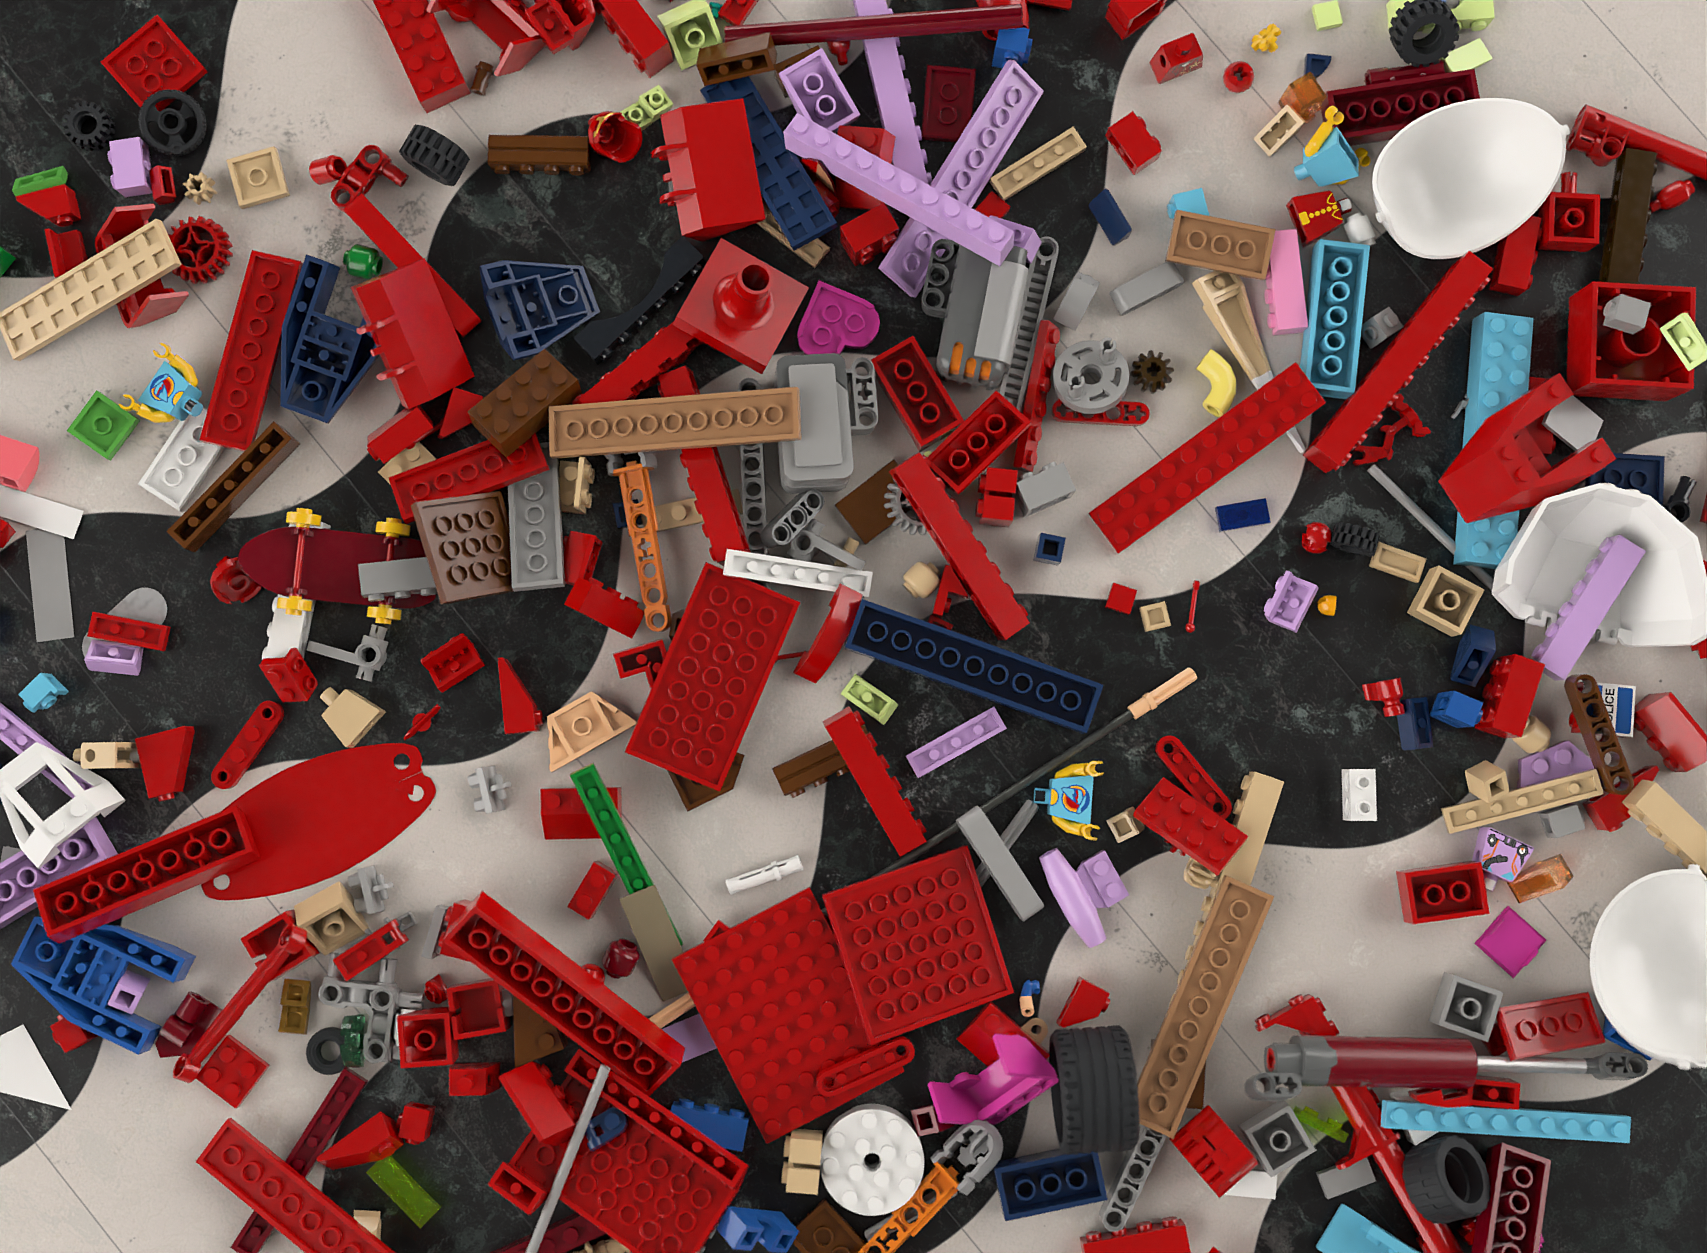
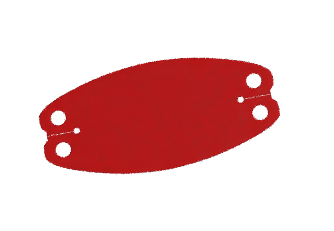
(324, 818)

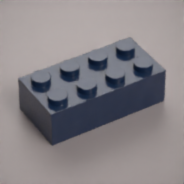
(1048, 1183)

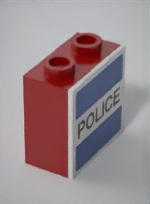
(1620, 707)

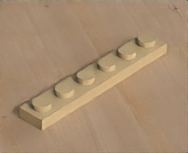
(1523, 801)

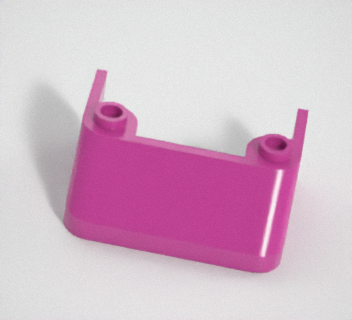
(997, 1090)

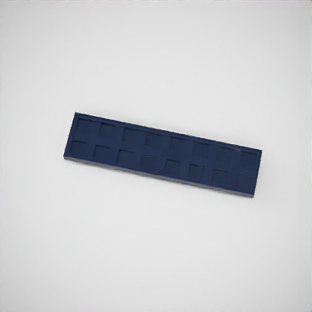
(780, 174)

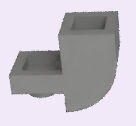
(1076, 300)

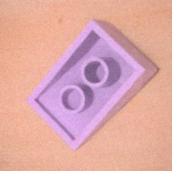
(819, 92)

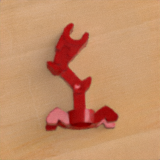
(1408, 417)

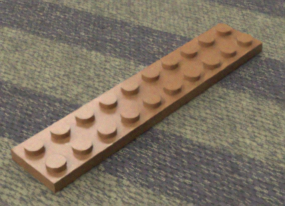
(675, 423)
(1200, 1004)

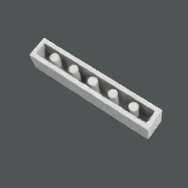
(288, 630)

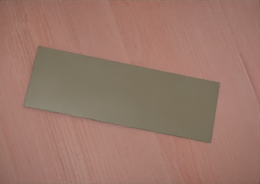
(656, 939)

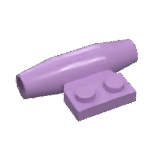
(1081, 892)

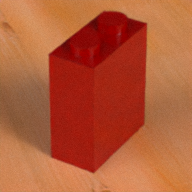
(398, 433)

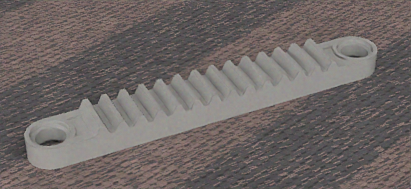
(1034, 303)

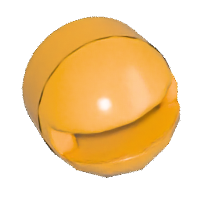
(1327, 605)

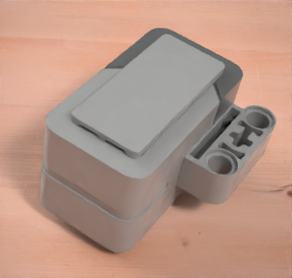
(827, 418)

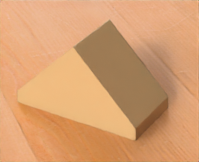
(1279, 130)

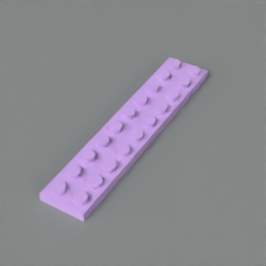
(966, 170)

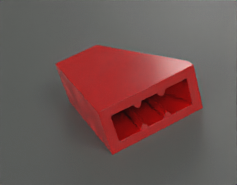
(165, 761)

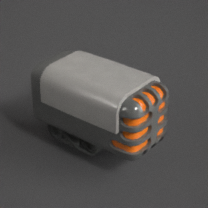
(979, 312)

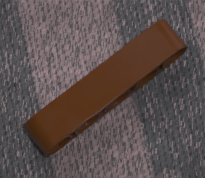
(1608, 743)

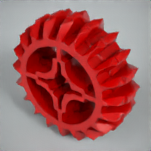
(217, 249)

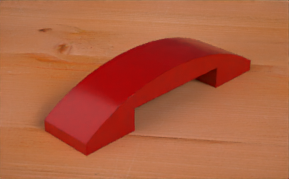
(831, 635)

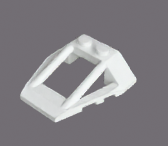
(66, 821)

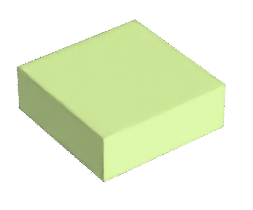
(1327, 15)

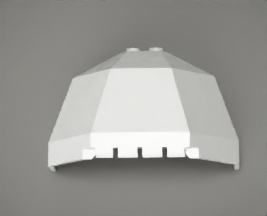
(1660, 601)

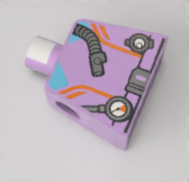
(1500, 856)

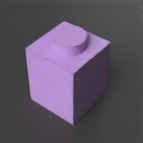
(128, 991)

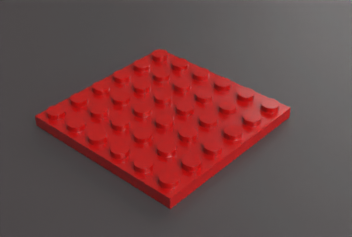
(917, 944)

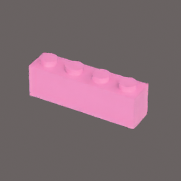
(1285, 286)

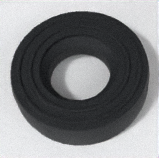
(313, 1051)

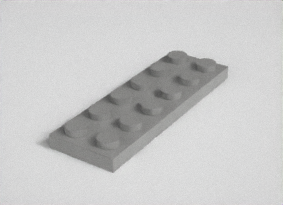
(537, 529)

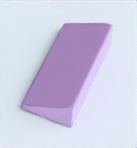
(114, 657)

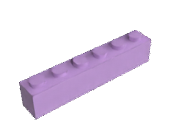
(1587, 606)

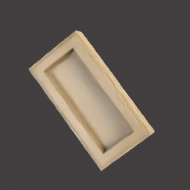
(1398, 562)

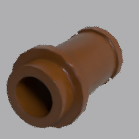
(482, 78)

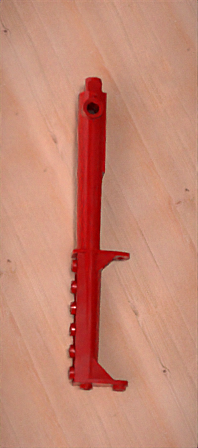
(1369, 1137)

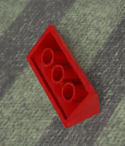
(977, 442)

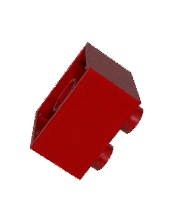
(1624, 364)

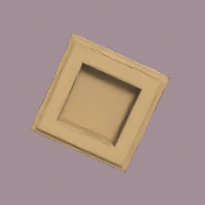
(1155, 616)

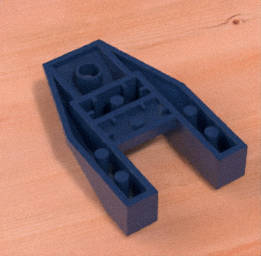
(319, 353)

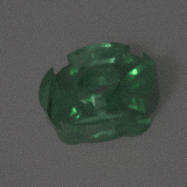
(352, 1049)

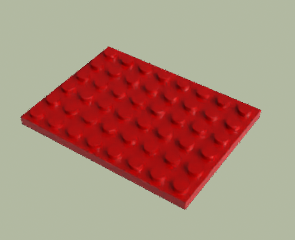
(779, 1011)

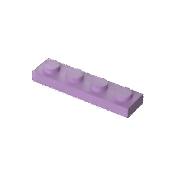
(955, 742)

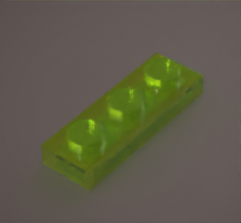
(403, 1190)

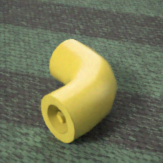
(1222, 383)

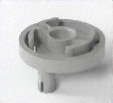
(1102, 362)

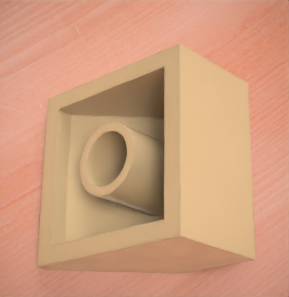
(330, 918)

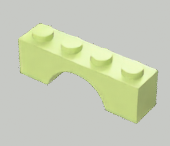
(1469, 14)

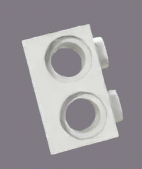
(1359, 794)

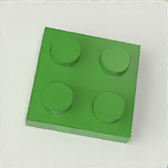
(103, 425)

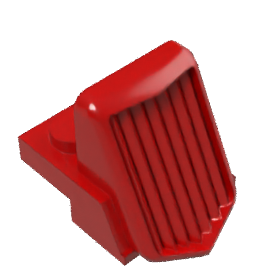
(562, 22)

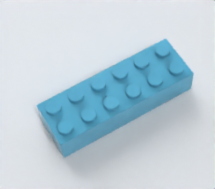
(1334, 316)

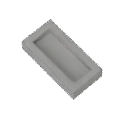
(1336, 1182)

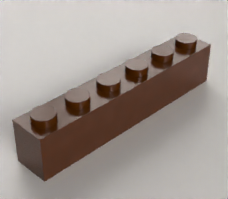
(233, 487)

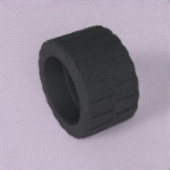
(1446, 1179)

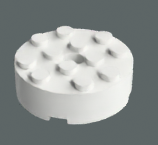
(875, 1186)

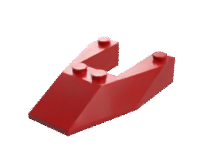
(1505, 468)

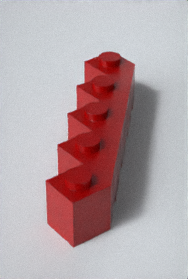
(643, 366)

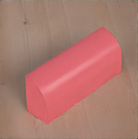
(17, 463)

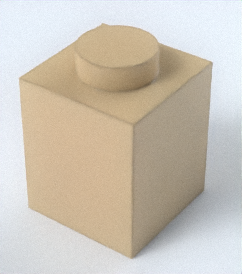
(1487, 781)

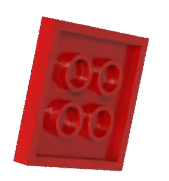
(153, 62)

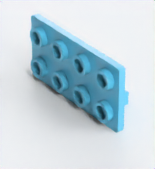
(1356, 1234)

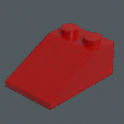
(877, 142)

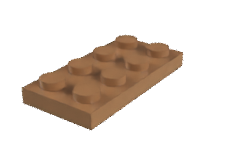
(1220, 245)

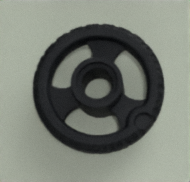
(189, 109)

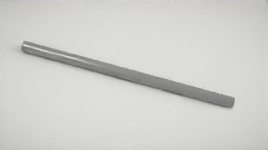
(1426, 521)
(568, 1159)

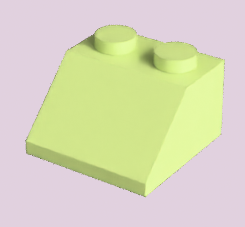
(688, 29)

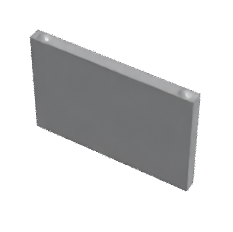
(1573, 423)

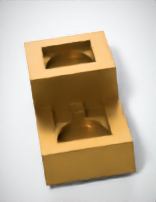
(296, 1006)

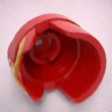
(614, 136)

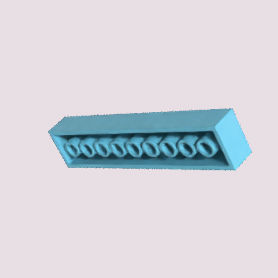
(1495, 378)

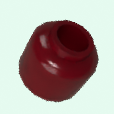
(620, 958)

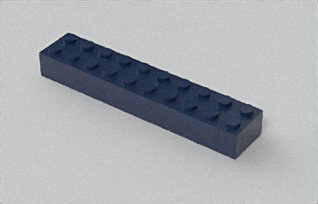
(974, 666)

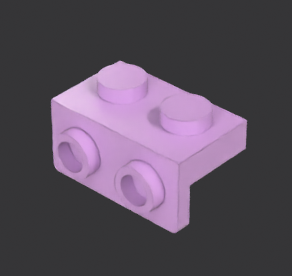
(1290, 601)

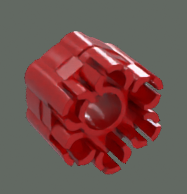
(1214, 1151)

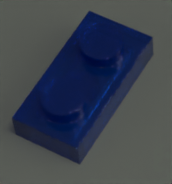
(1242, 515)

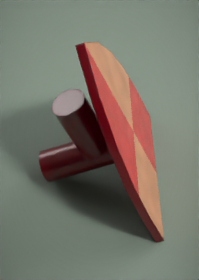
(818, 172)

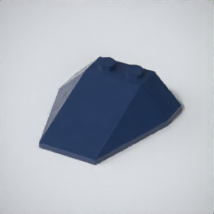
(535, 303)

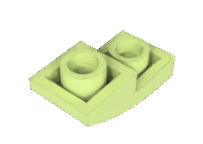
(648, 108)

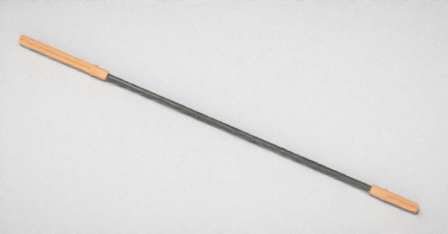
(1148, 702)

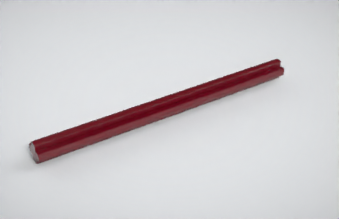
(883, 25)

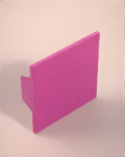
(1510, 942)

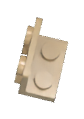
(575, 485)

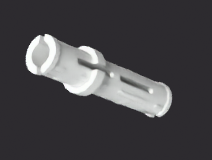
(760, 876)

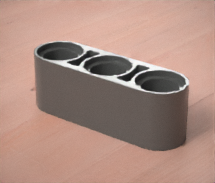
(782, 521)

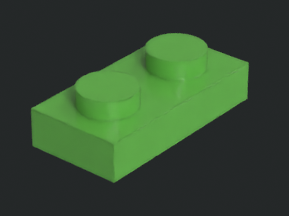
(40, 181)

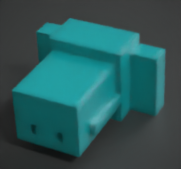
(715, 9)

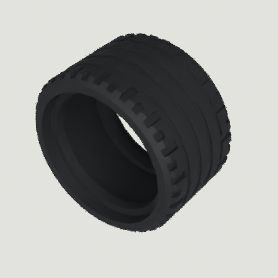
(1095, 1090)

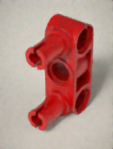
(361, 175)

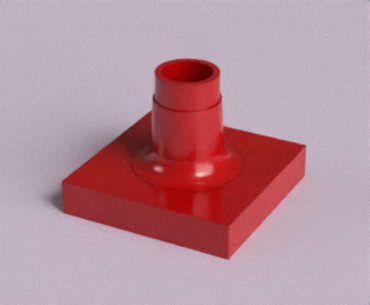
(740, 306)

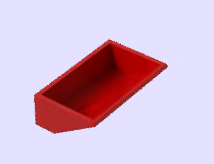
(710, 169)
(412, 333)

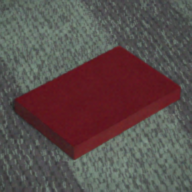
(947, 102)

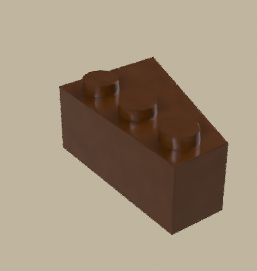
(533, 1034)

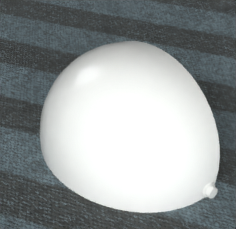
(1467, 175)
(1653, 965)

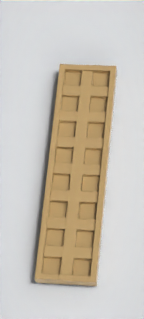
(88, 289)

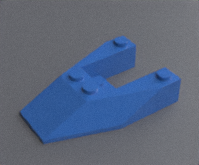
(85, 971)

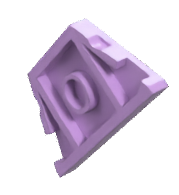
(1552, 763)

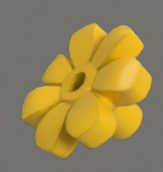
(1266, 39)

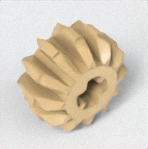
(1197, 874)

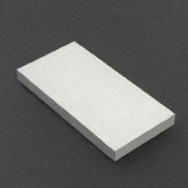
(181, 463)

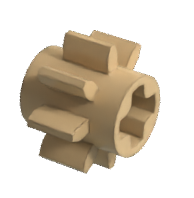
(195, 193)

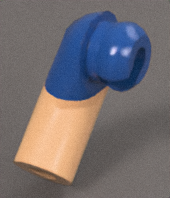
(1026, 1003)

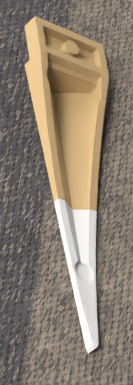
(1231, 314)

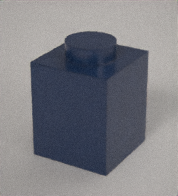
(1049, 549)

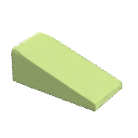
(1467, 57)
(1686, 340)
(869, 699)

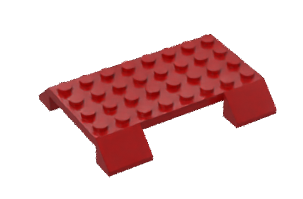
(647, 1188)

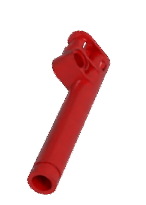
(1601, 130)

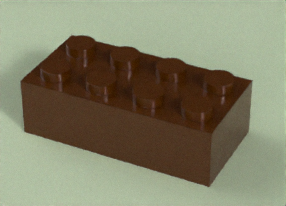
(523, 402)

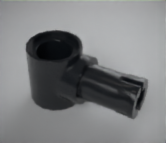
(1680, 498)

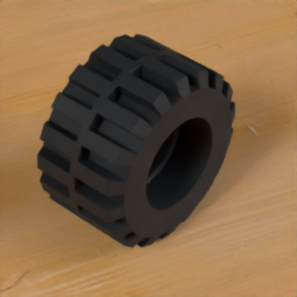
(1432, 46)
(434, 155)

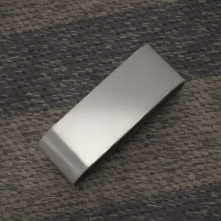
(1146, 287)

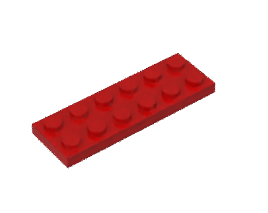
(465, 473)

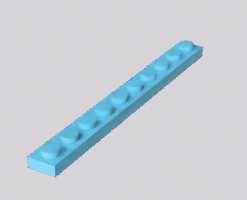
(1506, 1122)

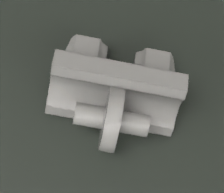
(491, 789)
(373, 890)

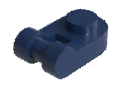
(613, 1124)

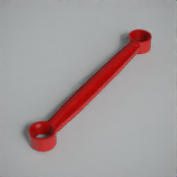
(290, 941)

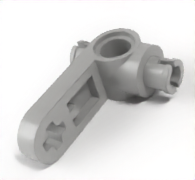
(817, 544)
(373, 641)

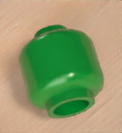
(363, 262)

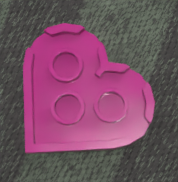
(836, 322)

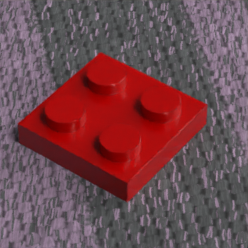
(232, 1071)

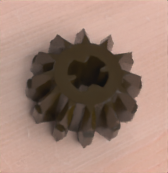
(1150, 361)

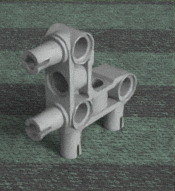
(366, 995)

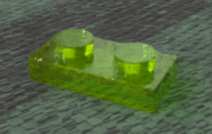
(1330, 1127)

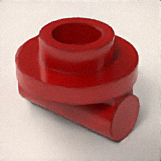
(436, 990)

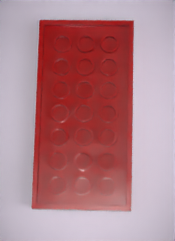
(712, 677)

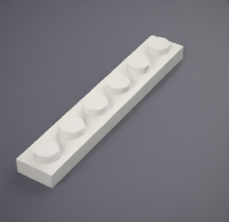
(795, 572)

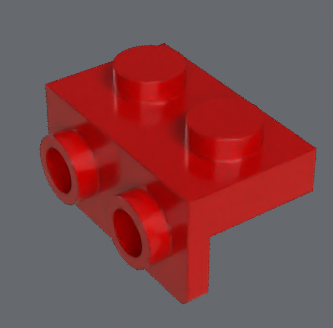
(452, 662)
(290, 676)

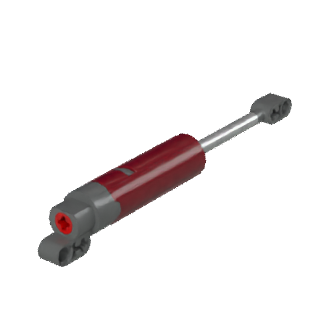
(1408, 1064)

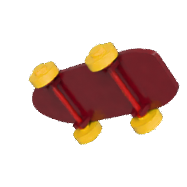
(325, 563)

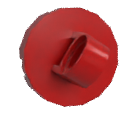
(231, 582)

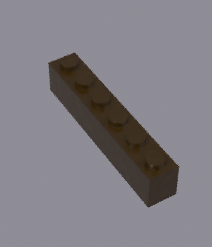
(1628, 216)

